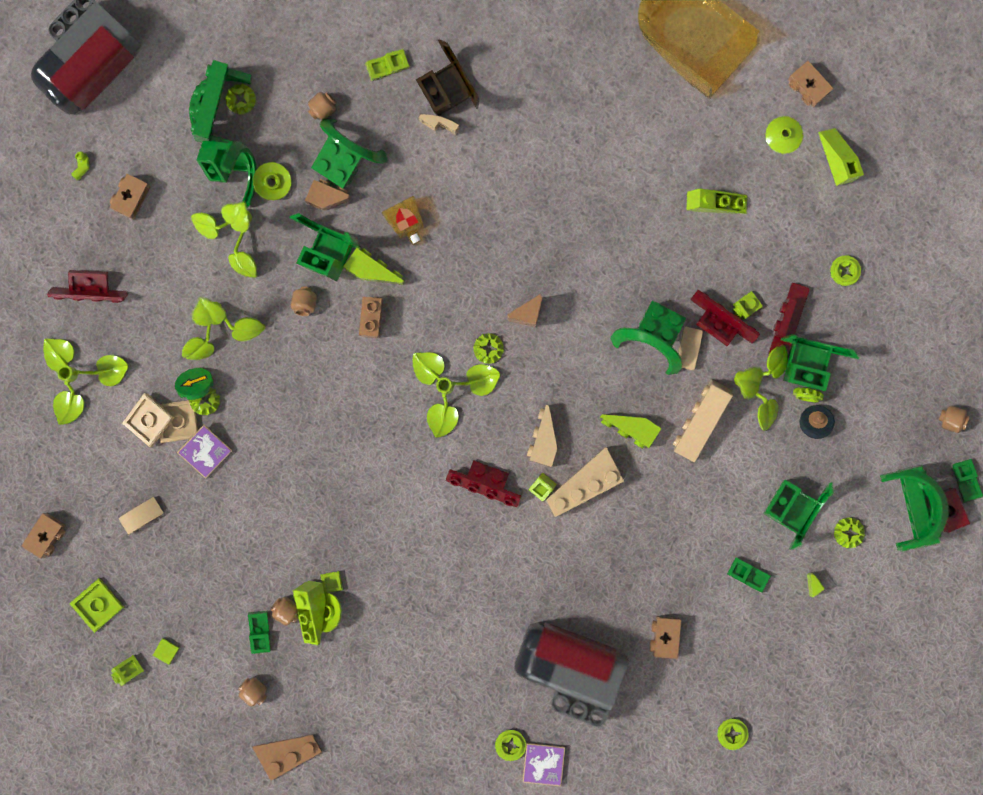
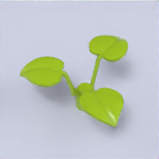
(239, 219)
(210, 313)
(57, 356)
(429, 367)
(751, 380)

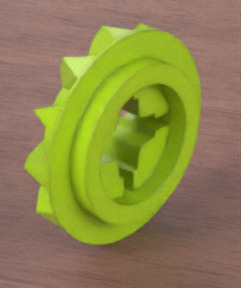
(241, 107)
(854, 270)
(481, 354)
(808, 394)
(205, 408)
(842, 538)
(740, 739)
(502, 749)

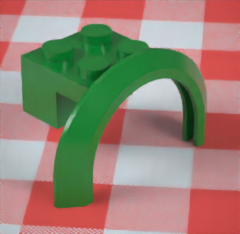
(341, 156)
(220, 158)
(328, 251)
(658, 329)
(810, 362)
(796, 509)

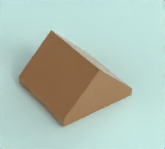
(527, 313)

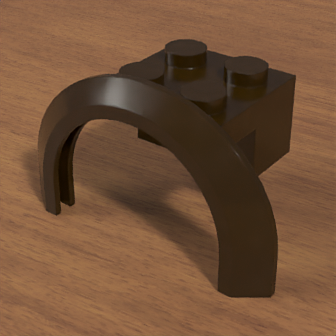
(447, 86)

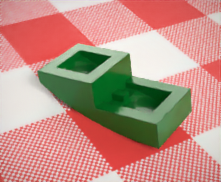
(967, 480)
(748, 575)
(259, 632)

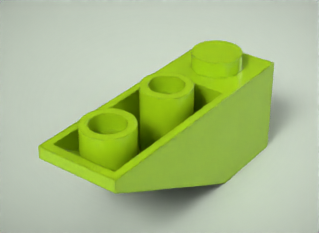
(841, 158)
(716, 201)
(366, 268)
(638, 428)
(310, 603)

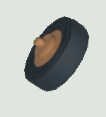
(817, 422)

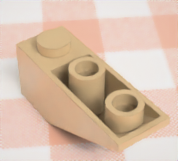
(545, 443)

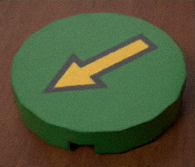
(194, 383)

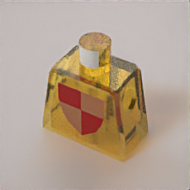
(405, 220)

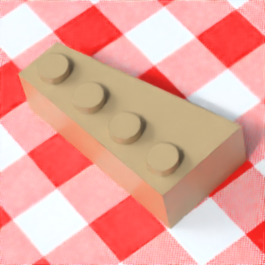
(703, 420)
(591, 480)

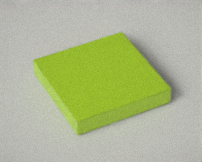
(96, 605)

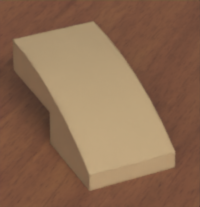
(434, 121)
(690, 347)
(140, 515)

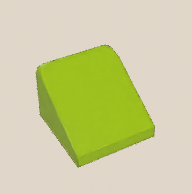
(542, 487)
(814, 585)

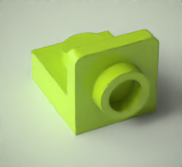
(747, 306)
(126, 670)

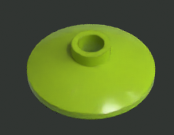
(779, 142)
(280, 176)
(333, 606)

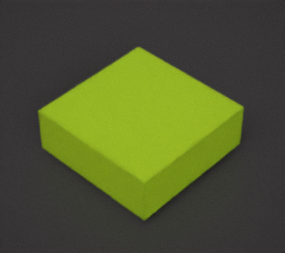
(331, 582)
(166, 651)

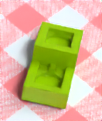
(387, 65)

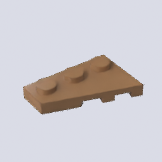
(286, 754)

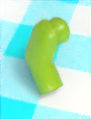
(83, 165)

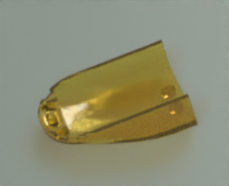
(698, 39)

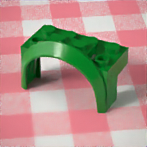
(203, 113)
(920, 515)

